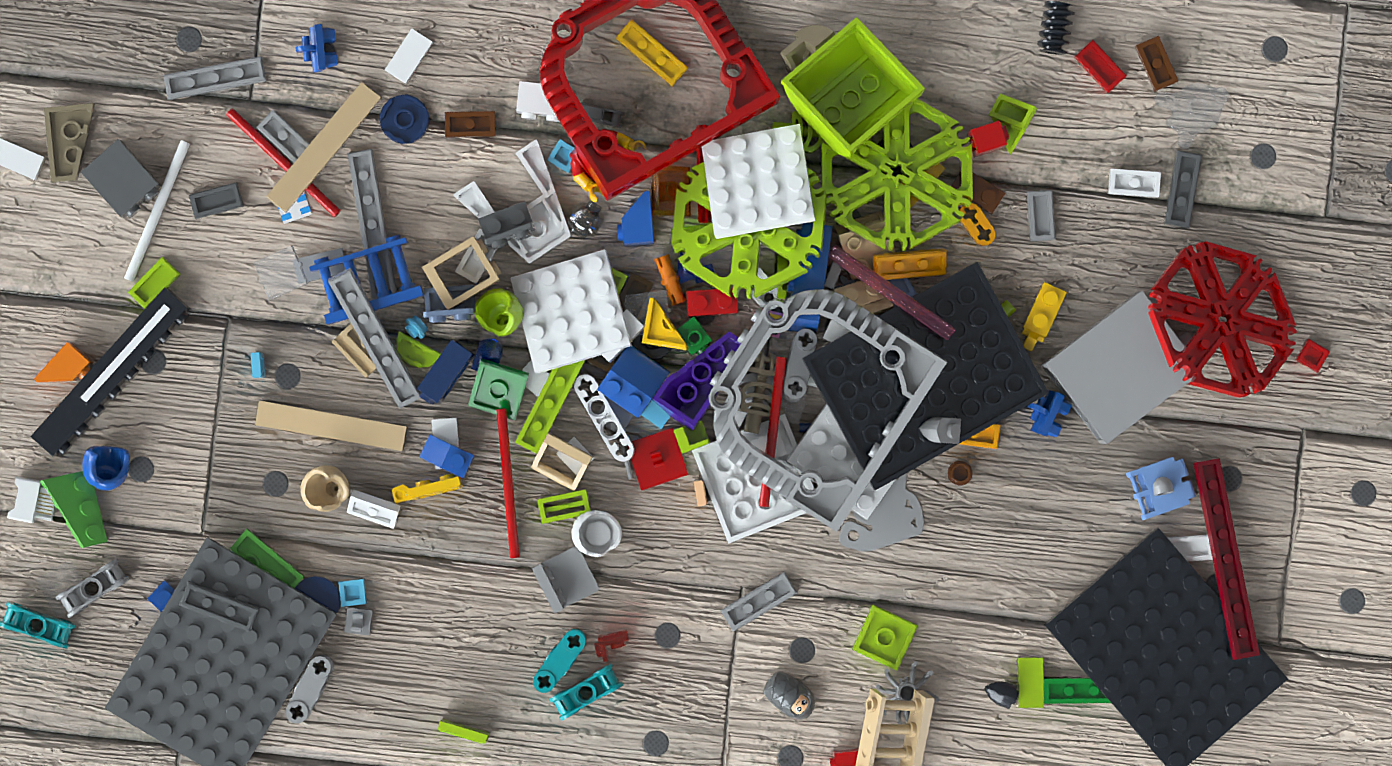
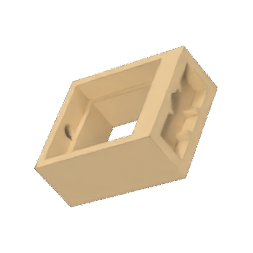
(438, 284)

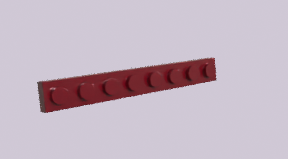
(1226, 559)

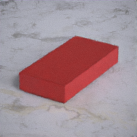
(1100, 66)

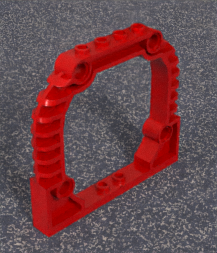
(620, 168)

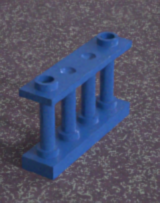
(384, 297)

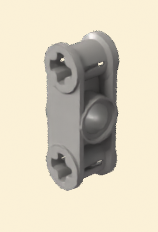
(795, 370)
(79, 595)
(309, 689)

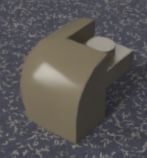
(807, 42)

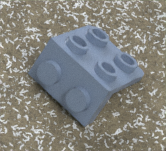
(436, 310)

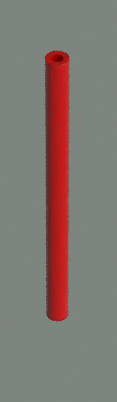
(280, 159)
(773, 422)
(508, 483)

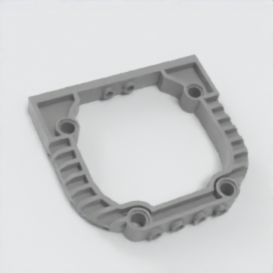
(832, 498)

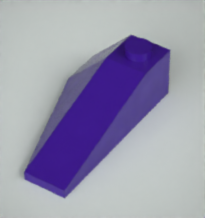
(687, 391)

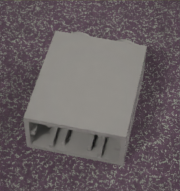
(1117, 369)

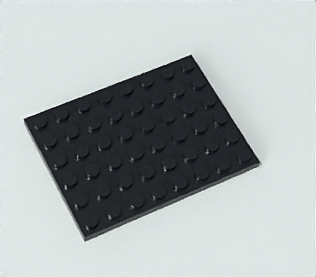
(980, 384)
(1163, 651)

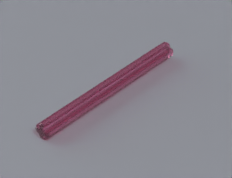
(891, 292)

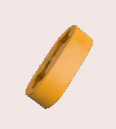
(982, 221)

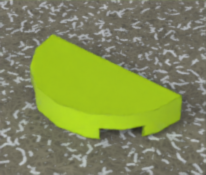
(782, 263)
(415, 352)

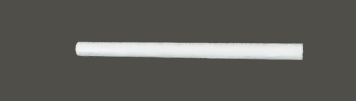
(157, 210)

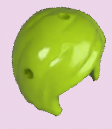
(499, 311)

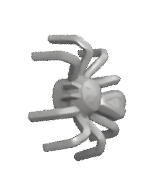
(905, 689)

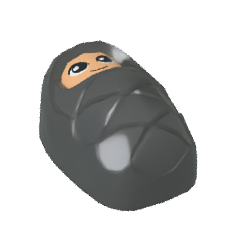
(789, 695)

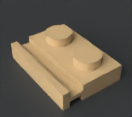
(866, 297)
(354, 350)

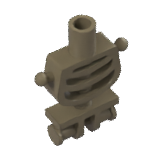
(754, 414)

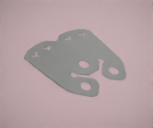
(889, 520)

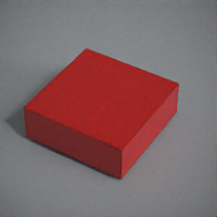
(1312, 355)

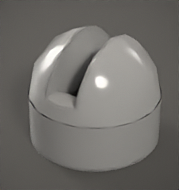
(1162, 486)

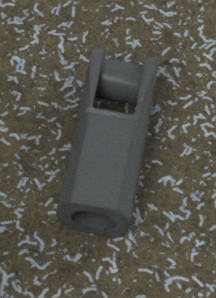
(597, 113)

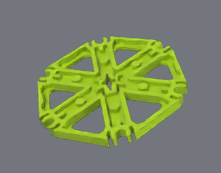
(916, 181)
(746, 246)

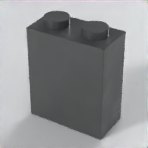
(121, 179)

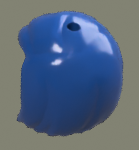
(106, 466)

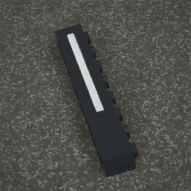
(110, 372)

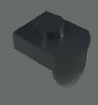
(1002, 693)

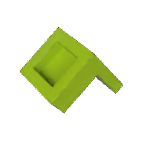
(690, 439)

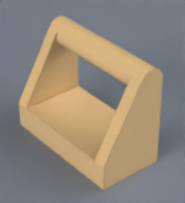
(568, 449)

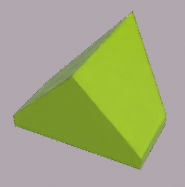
(1014, 115)

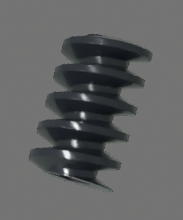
(1055, 27)

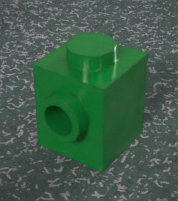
(694, 336)

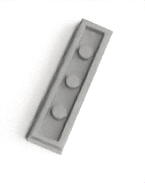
(214, 78)

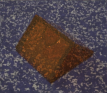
(664, 188)

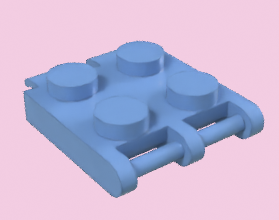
(1146, 477)

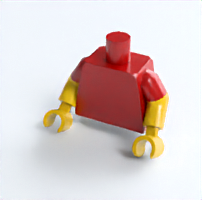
(582, 175)

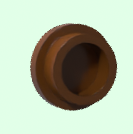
(960, 473)

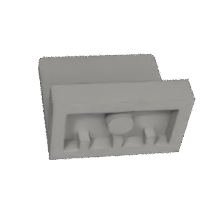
(565, 579)

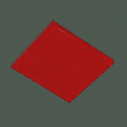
(657, 459)

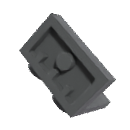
(506, 225)

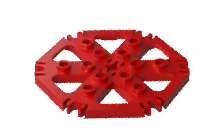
(1217, 303)

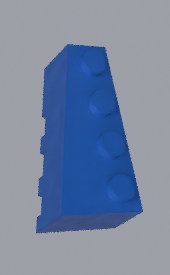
(813, 279)

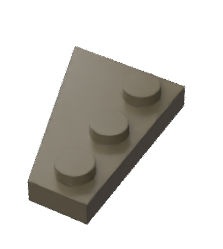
(66, 139)

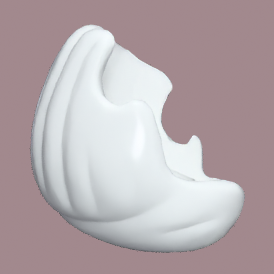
(596, 533)

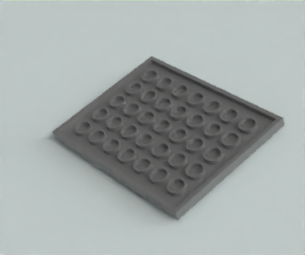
(213, 684)

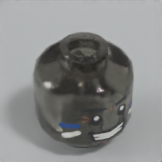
(586, 219)

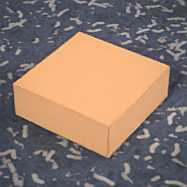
(700, 493)

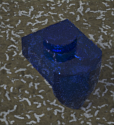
(686, 276)
(487, 349)

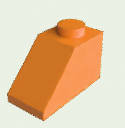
(65, 366)

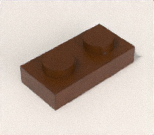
(1156, 63)
(470, 124)
(984, 193)

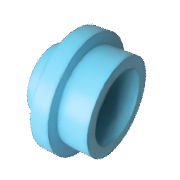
(415, 327)

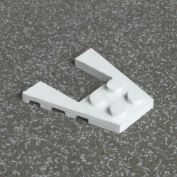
(544, 211)

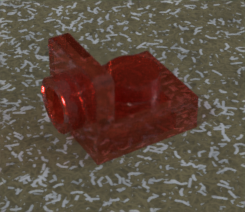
(615, 641)

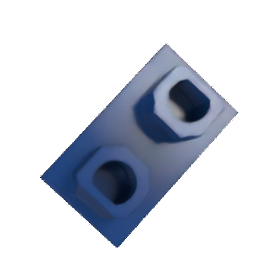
(315, 48)
(1046, 411)

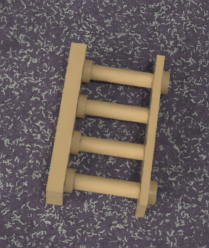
(915, 730)

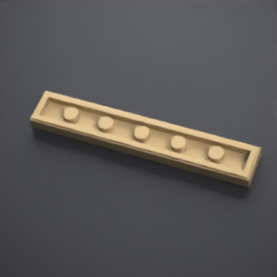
(323, 147)
(331, 425)

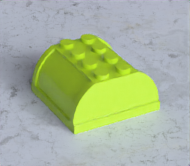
(850, 88)

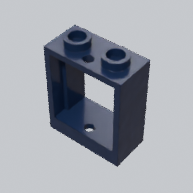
(445, 373)

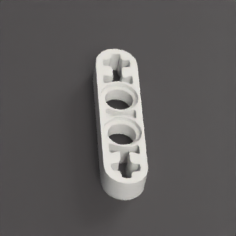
(601, 419)

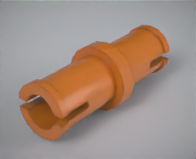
(670, 279)

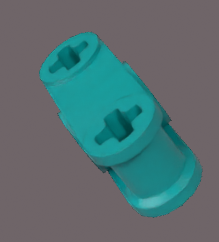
(51, 626)
(559, 661)
(599, 686)

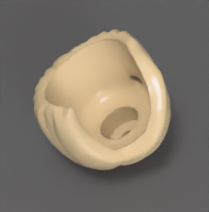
(317, 489)

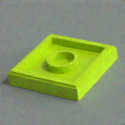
(885, 637)

